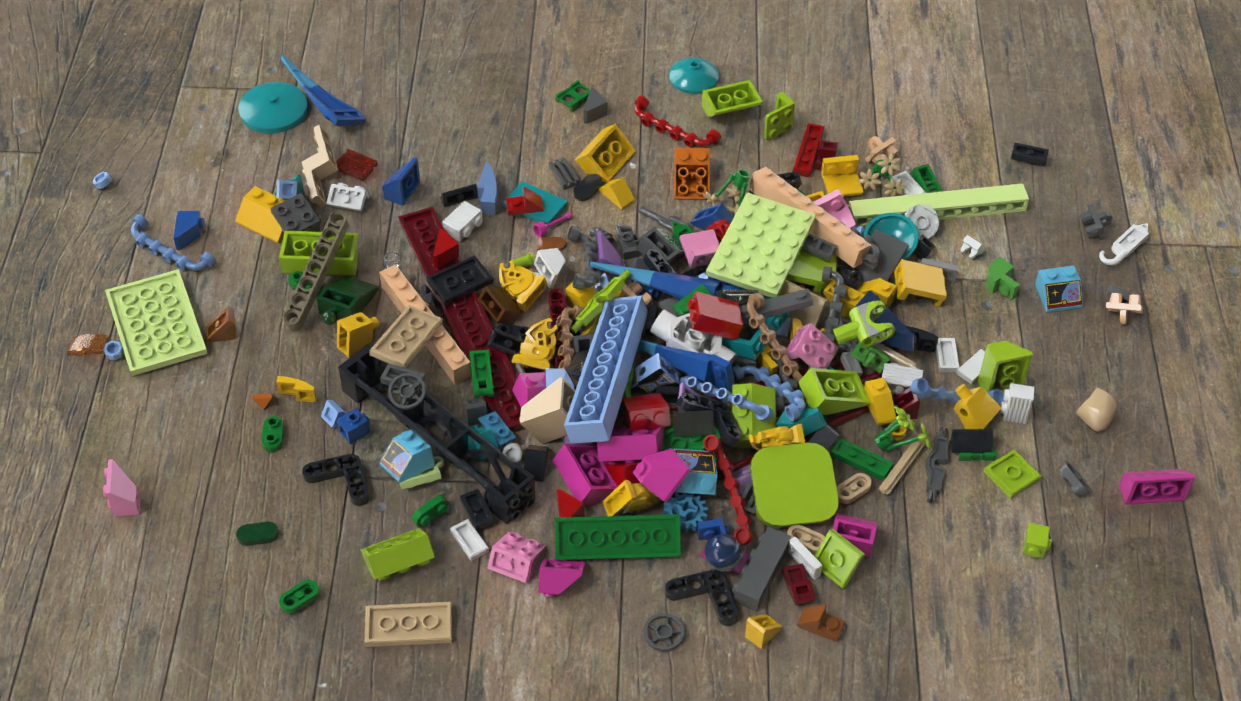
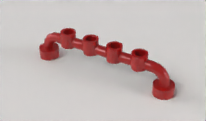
(690, 139)
(743, 534)

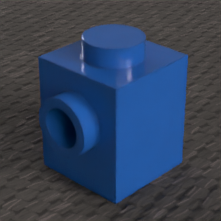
(353, 425)

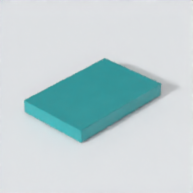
(552, 204)

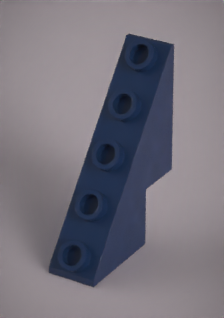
(902, 337)

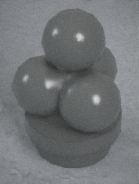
(593, 233)

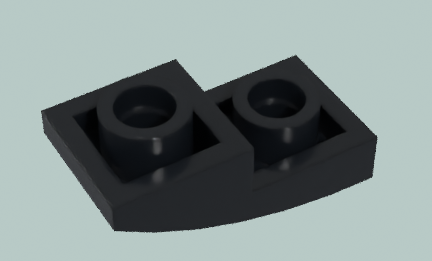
(925, 340)

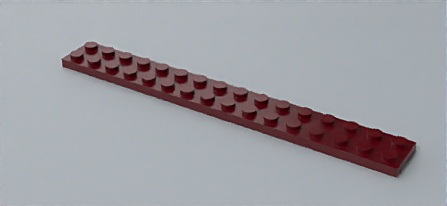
(465, 317)

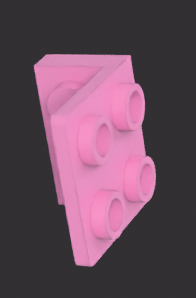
(837, 207)
(699, 247)
(812, 347)
(514, 556)

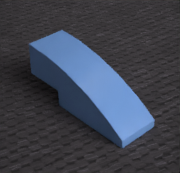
(488, 190)

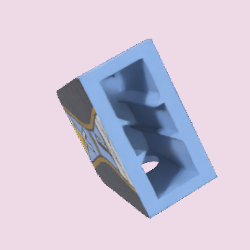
(655, 373)

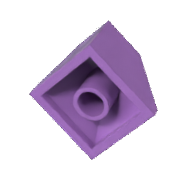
(607, 254)

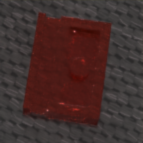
(356, 164)

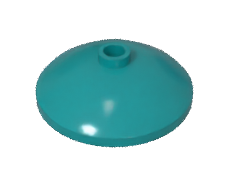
(693, 75)
(895, 226)

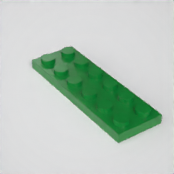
(617, 537)

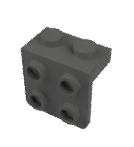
(296, 215)

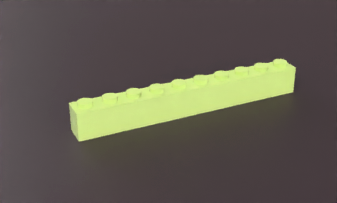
(946, 203)

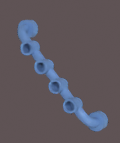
(169, 255)
(785, 389)
(923, 390)
(762, 412)

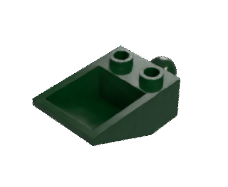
(344, 298)

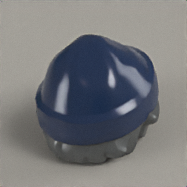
(723, 552)

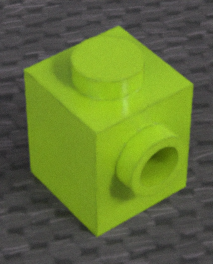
(1036, 540)

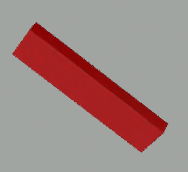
(808, 149)

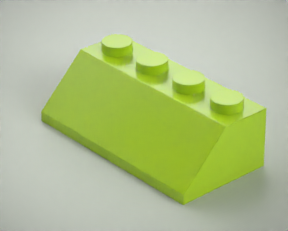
(299, 246)

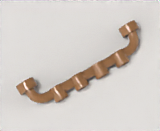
(769, 336)
(566, 337)

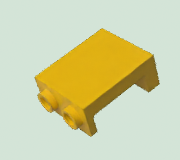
(920, 281)

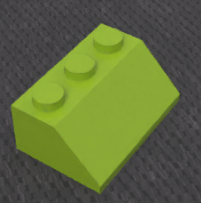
(730, 98)
(1004, 365)
(746, 418)
(398, 554)

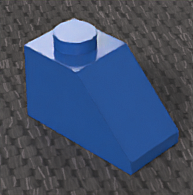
(710, 215)
(187, 228)

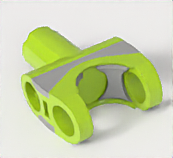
(864, 326)

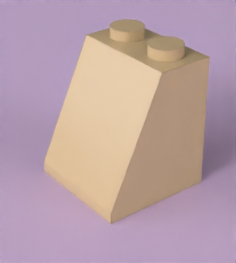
(547, 411)

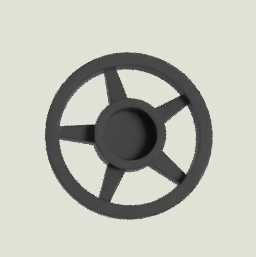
(407, 391)
(663, 632)

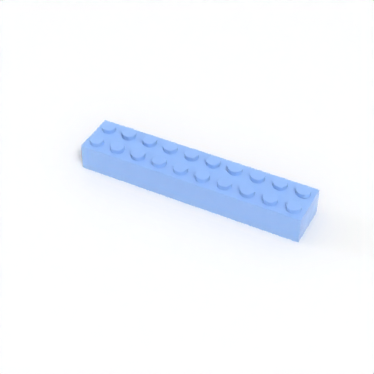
(606, 370)

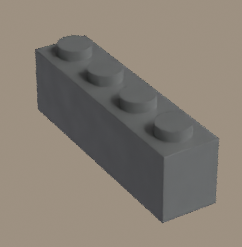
(762, 569)

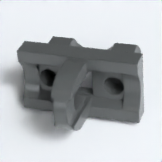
(1096, 228)

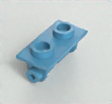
(499, 429)

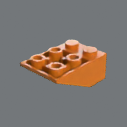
(691, 173)

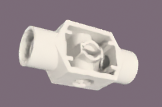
(680, 335)

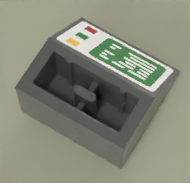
(661, 241)

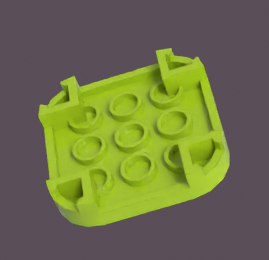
(809, 270)
(794, 485)

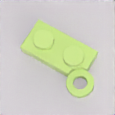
(425, 477)

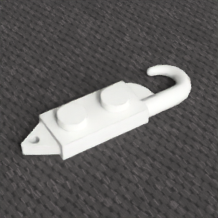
(1126, 244)

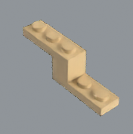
(319, 166)

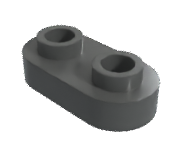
(1112, 289)
(1078, 484)

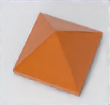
(263, 399)

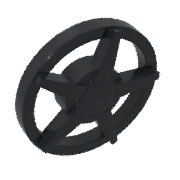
(848, 277)

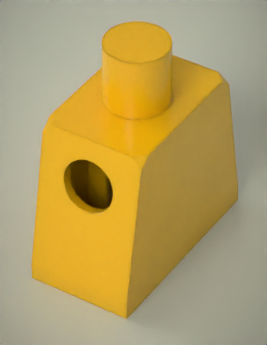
(355, 333)
(975, 407)

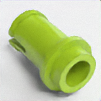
(524, 261)

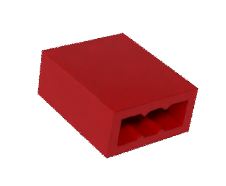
(715, 315)
(645, 411)

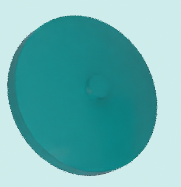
(273, 107)

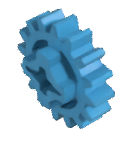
(690, 509)

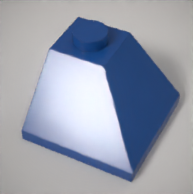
(402, 183)

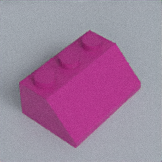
(630, 445)
(584, 473)
(1156, 486)

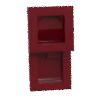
(826, 150)
(798, 584)

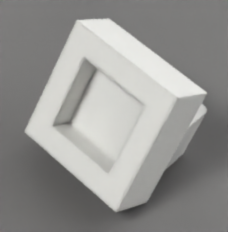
(971, 244)

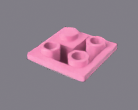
(120, 491)

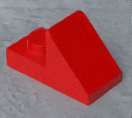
(528, 203)

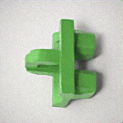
(875, 359)

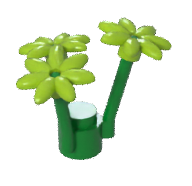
(885, 438)

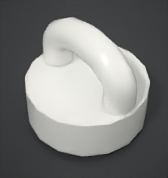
(513, 452)

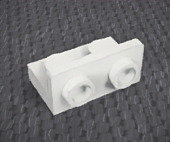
(347, 197)

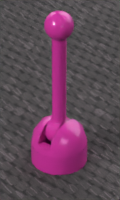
(542, 228)

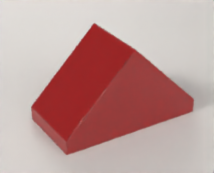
(445, 249)
(622, 471)
(568, 505)

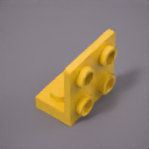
(842, 175)

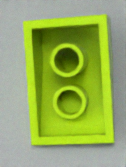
(833, 390)

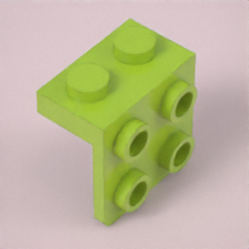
(781, 118)

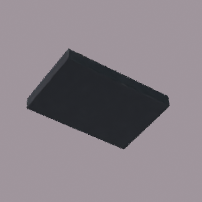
(459, 280)

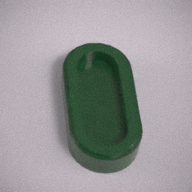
(257, 533)

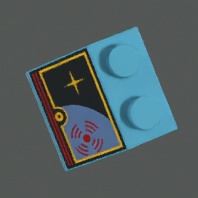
(1059, 288)
(407, 456)
(703, 472)

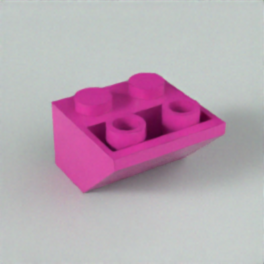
(856, 531)

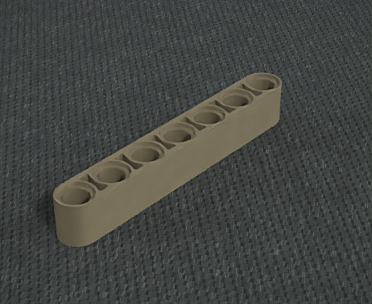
(316, 279)

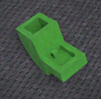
(1000, 279)

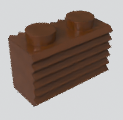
(499, 305)

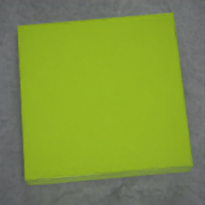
(1012, 473)
(838, 558)

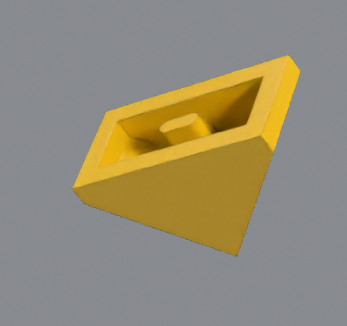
(618, 192)
(761, 629)

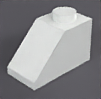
(549, 264)

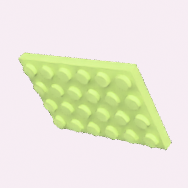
(761, 245)
(155, 322)

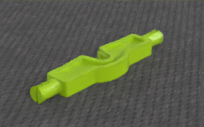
(594, 305)

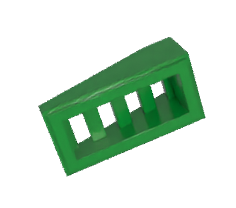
(928, 175)

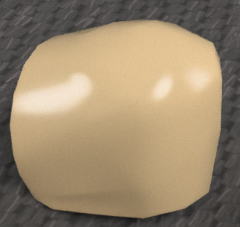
(1098, 410)

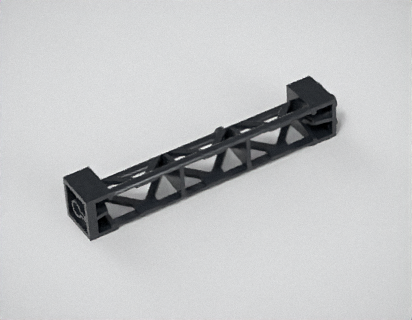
(361, 378)

